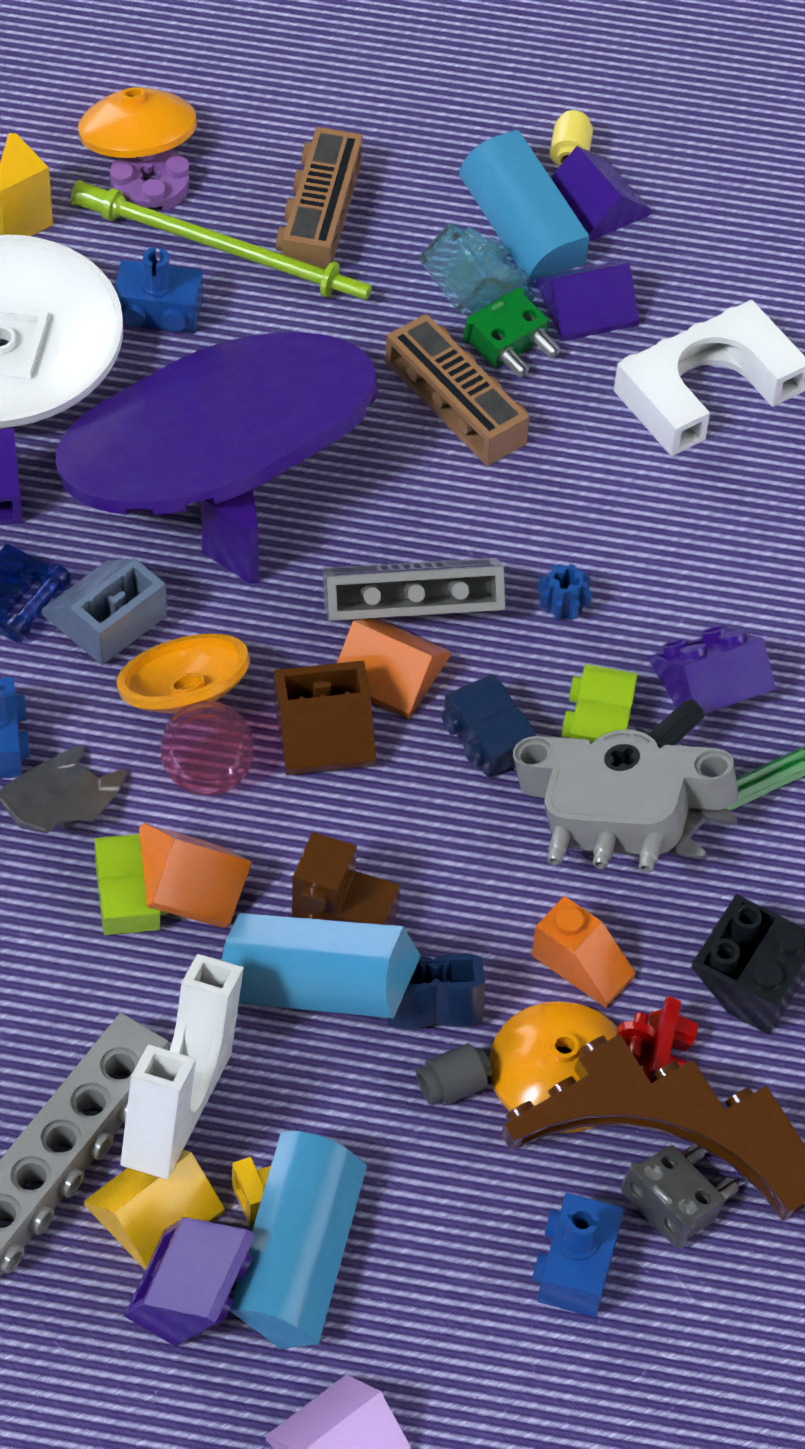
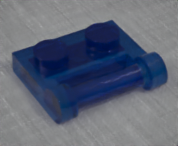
(17, 576)

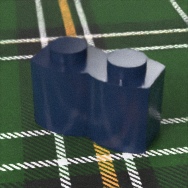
(486, 724)
(443, 992)

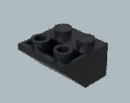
(753, 963)

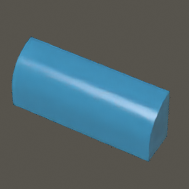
(524, 206)
(321, 964)
(299, 1239)

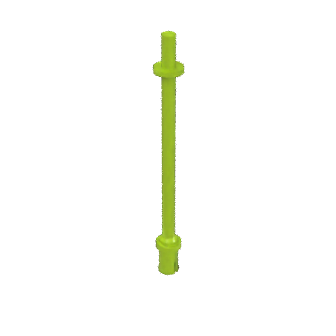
(113, 205)

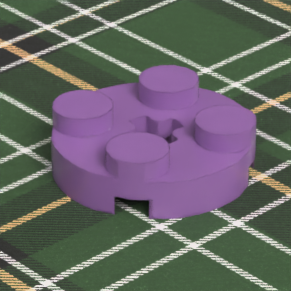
(165, 191)

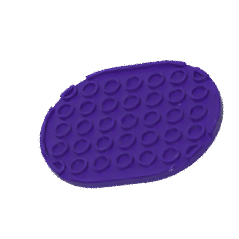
(216, 422)

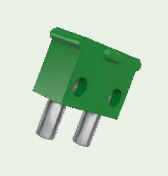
(509, 329)

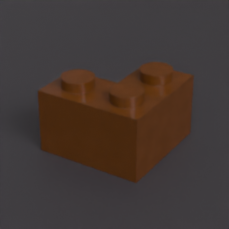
(332, 889)

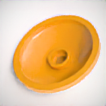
(137, 123)
(183, 672)
(526, 1054)

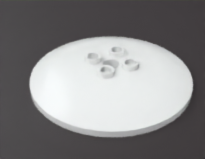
(59, 328)

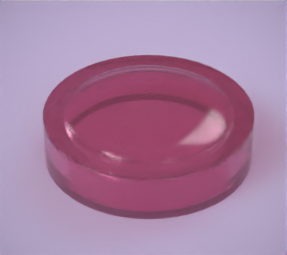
(207, 748)

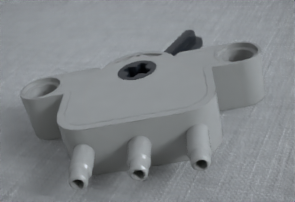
(625, 787)

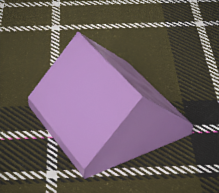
(341, 1418)

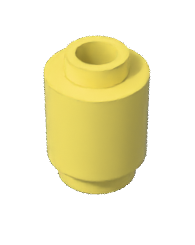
(570, 131)

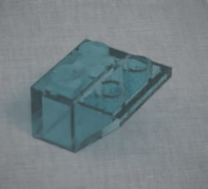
(472, 269)

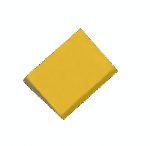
(23, 190)
(141, 1205)

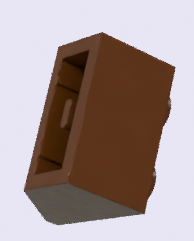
(324, 717)

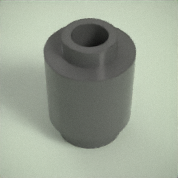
(454, 1075)

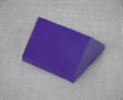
(597, 193)
(590, 300)
(232, 535)

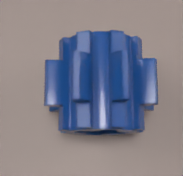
(565, 592)

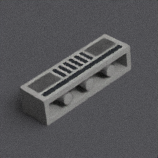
(413, 589)

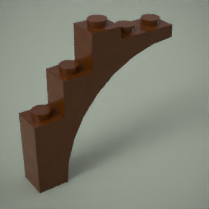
(614, 1090)

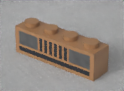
(321, 197)
(457, 389)

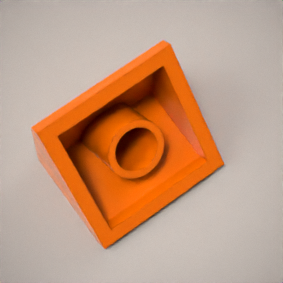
(396, 663)
(191, 876)

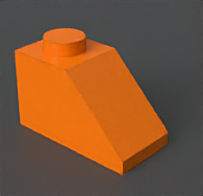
(582, 952)

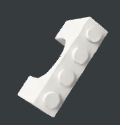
(736, 339)
(174, 1085)

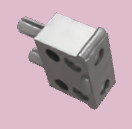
(676, 1193)

